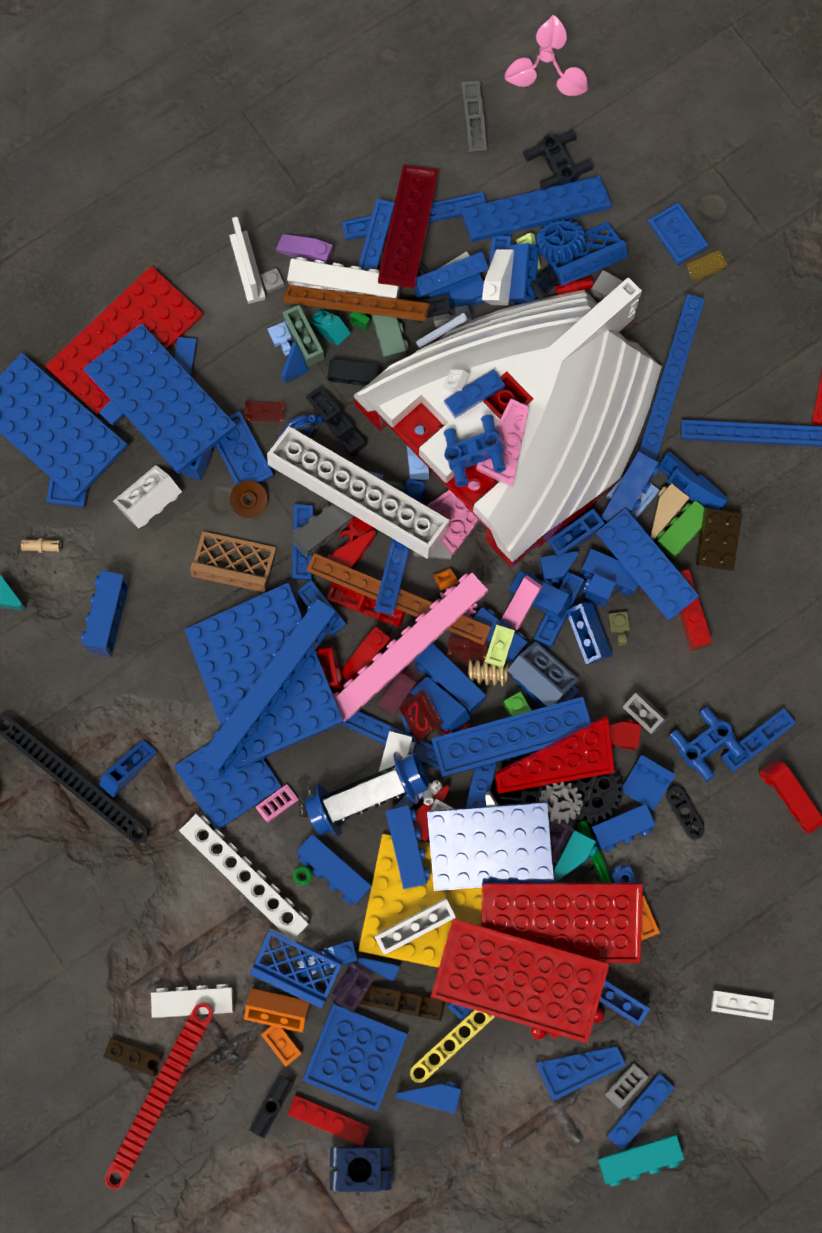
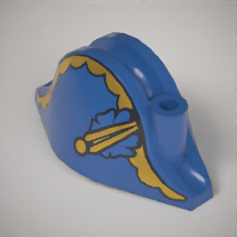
(305, 424)

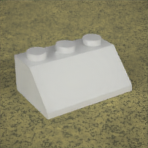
(147, 496)

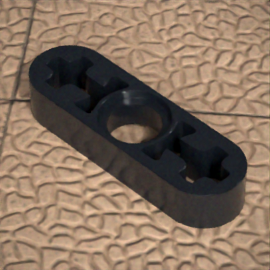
(697, 823)

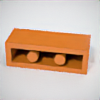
(276, 1010)

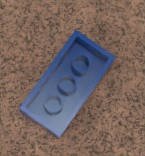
(105, 613)

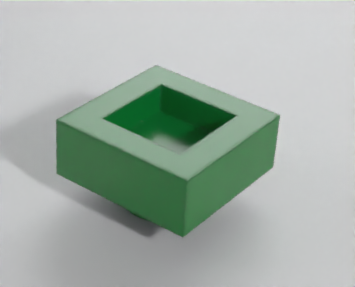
(360, 320)

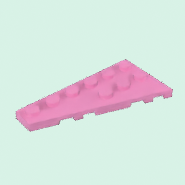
(460, 518)

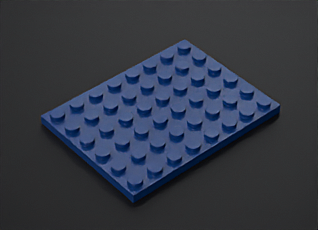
(234, 651)

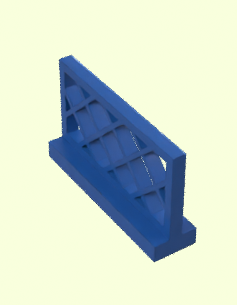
(592, 261)
(292, 984)

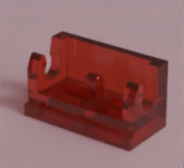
(264, 411)
(462, 650)

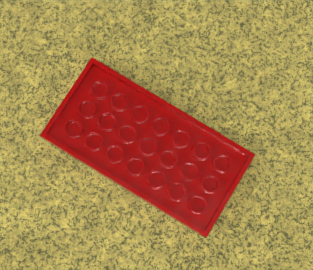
(146, 301)
(576, 917)
(520, 980)

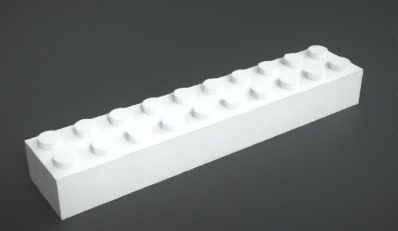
(358, 492)

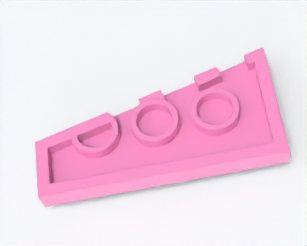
(511, 430)

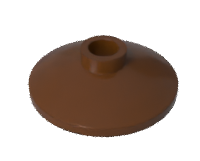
(255, 505)

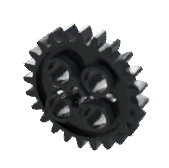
(608, 796)

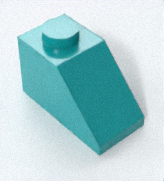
(8, 598)

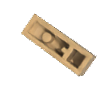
(667, 507)

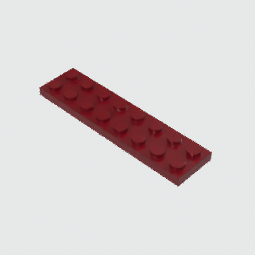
(408, 226)

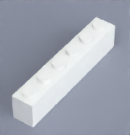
(338, 278)

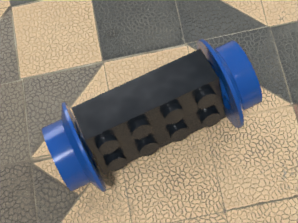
(331, 808)

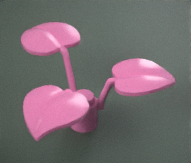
(549, 36)

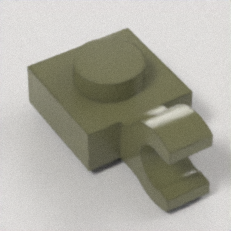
(619, 625)

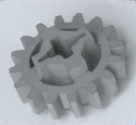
(562, 805)

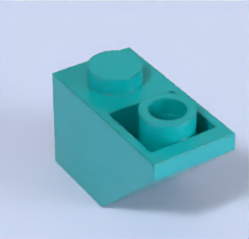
(330, 327)

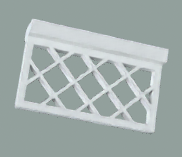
(246, 264)

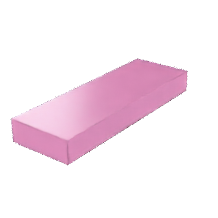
(521, 602)

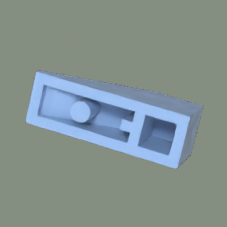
(417, 468)

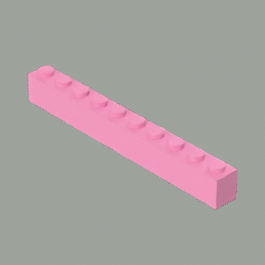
(410, 645)

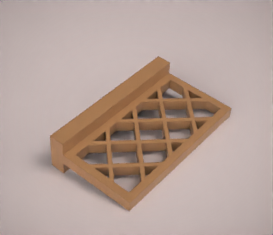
(228, 576)

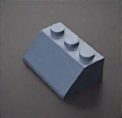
(542, 674)

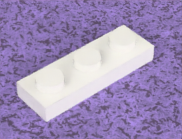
(742, 1005)

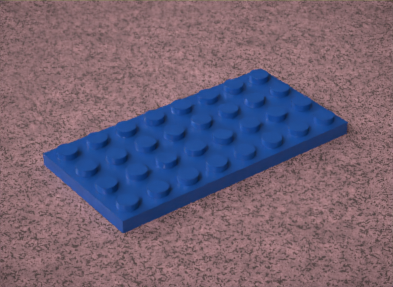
(160, 398)
(54, 428)

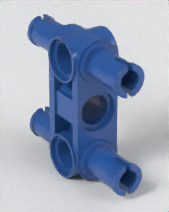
(474, 450)
(707, 744)

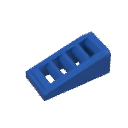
(384, 969)

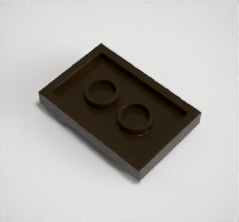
(719, 539)

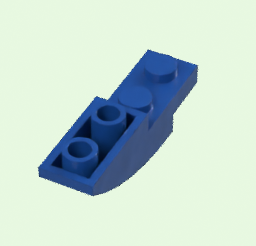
(694, 486)

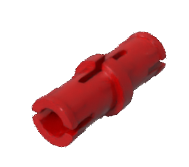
(584, 284)

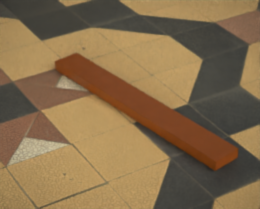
(357, 303)

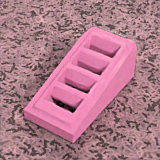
(268, 818)

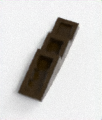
(403, 1003)

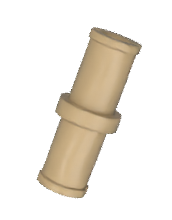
(41, 545)

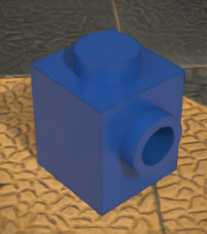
(623, 875)

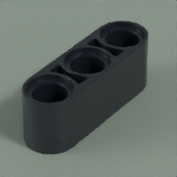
(352, 372)

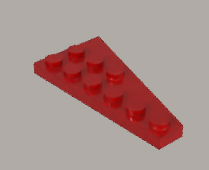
(570, 758)

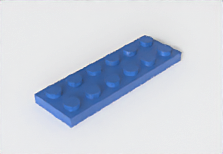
(647, 564)

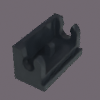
(439, 306)

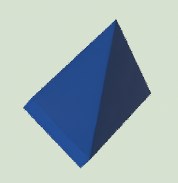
(294, 365)

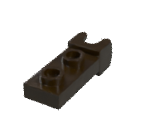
(131, 1056)

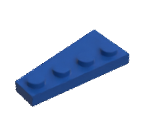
(576, 1071)

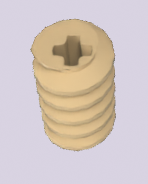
(487, 673)

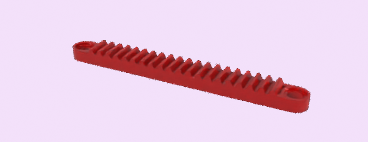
(158, 1096)

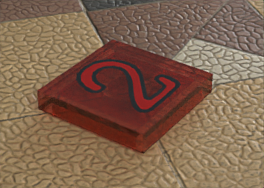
(421, 716)

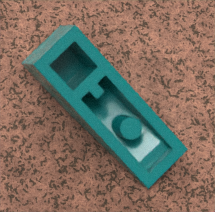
(575, 854)

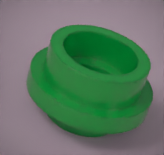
(307, 880)

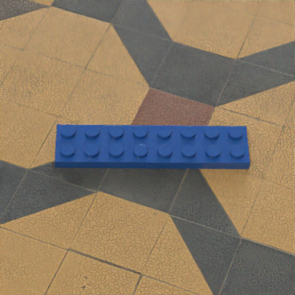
(535, 208)
(508, 737)

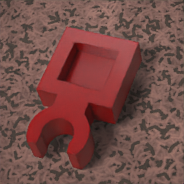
(357, 529)

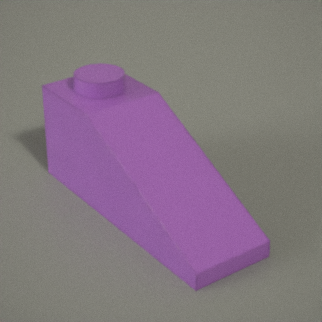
(305, 247)

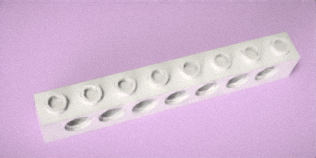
(192, 830)

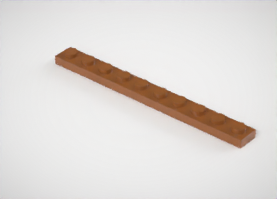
(405, 602)

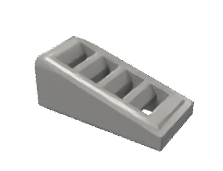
(611, 1095)

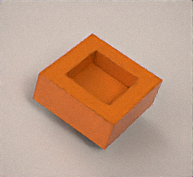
(445, 579)

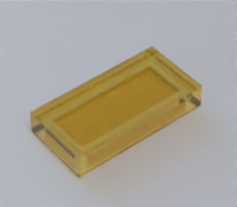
(706, 266)

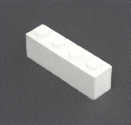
(414, 926)
(184, 1001)

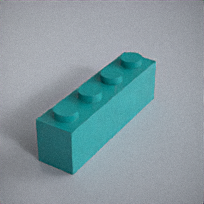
(640, 1159)

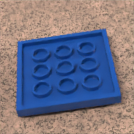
(227, 794)
(355, 1057)

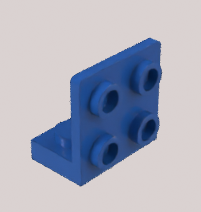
(647, 782)

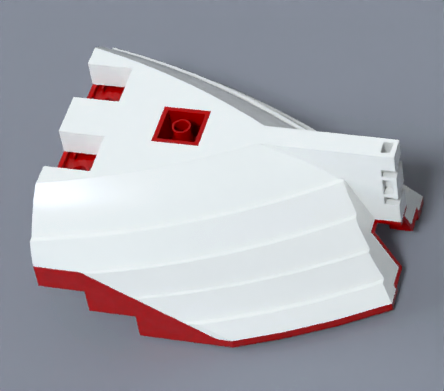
(583, 396)

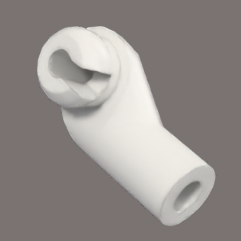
(428, 795)

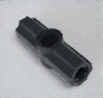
(265, 1118)

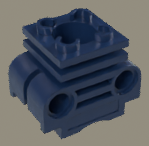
(378, 1156)

